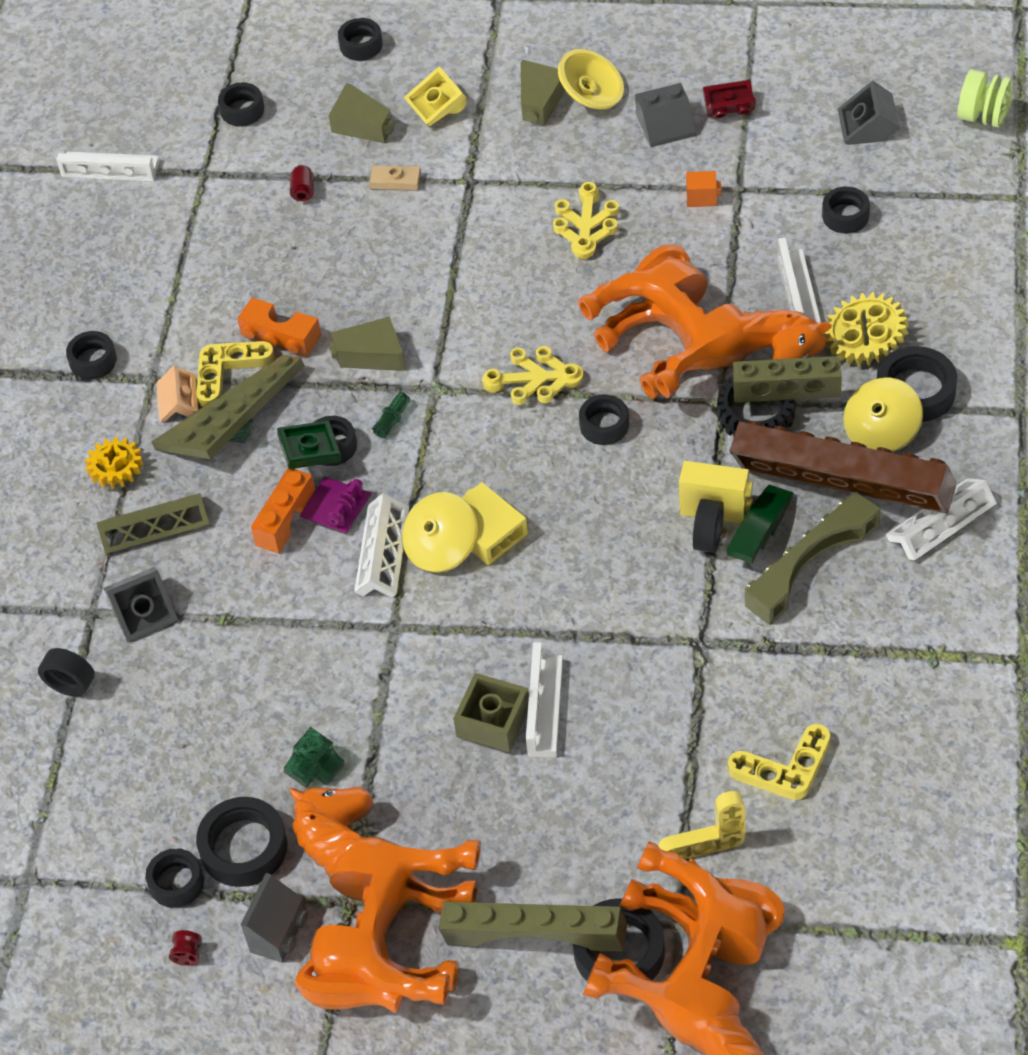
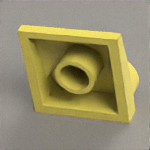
(436, 97)

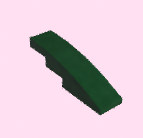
(759, 523)

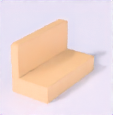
(177, 393)

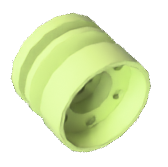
(985, 98)

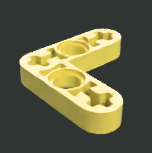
(223, 360)
(792, 773)
(724, 835)

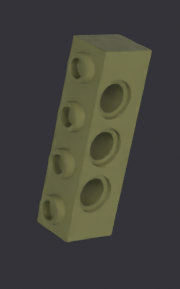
(787, 379)

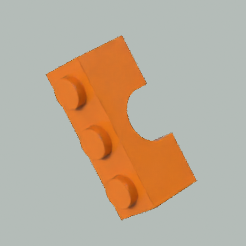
(296, 335)
(272, 524)

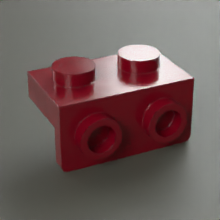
(729, 98)

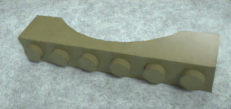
(848, 523)
(587, 926)

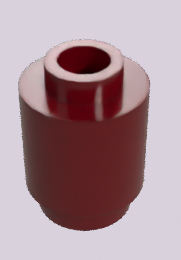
(301, 183)

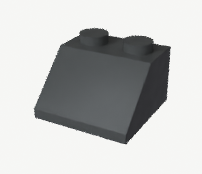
(665, 114)
(868, 115)
(140, 604)
(273, 919)

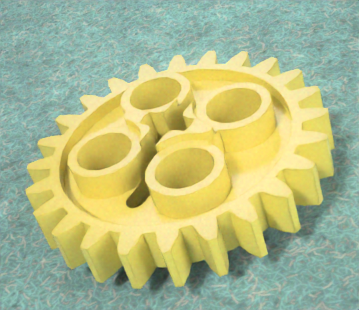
(884, 325)

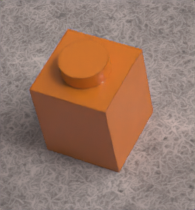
(702, 188)

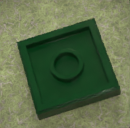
(308, 444)

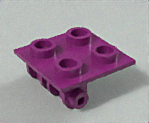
(336, 504)

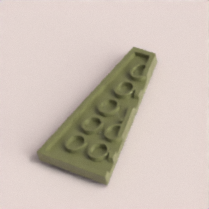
(221, 419)

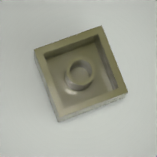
(491, 712)

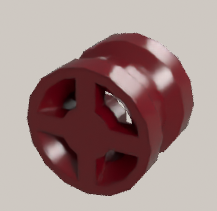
(185, 947)

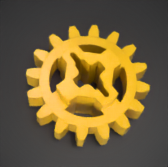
(114, 462)

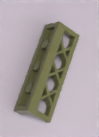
(149, 513)

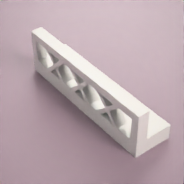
(108, 166)
(797, 281)
(931, 527)
(374, 544)
(544, 703)

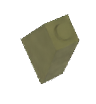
(539, 91)
(360, 116)
(368, 346)

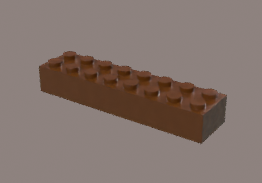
(844, 466)

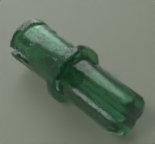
(391, 415)

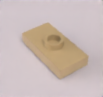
(395, 177)

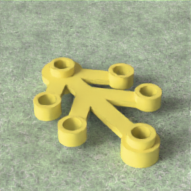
(585, 245)
(563, 376)

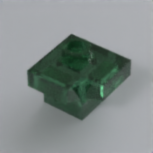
(313, 758)

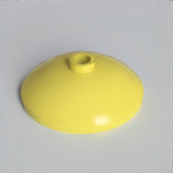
(590, 79)
(894, 424)
(450, 538)

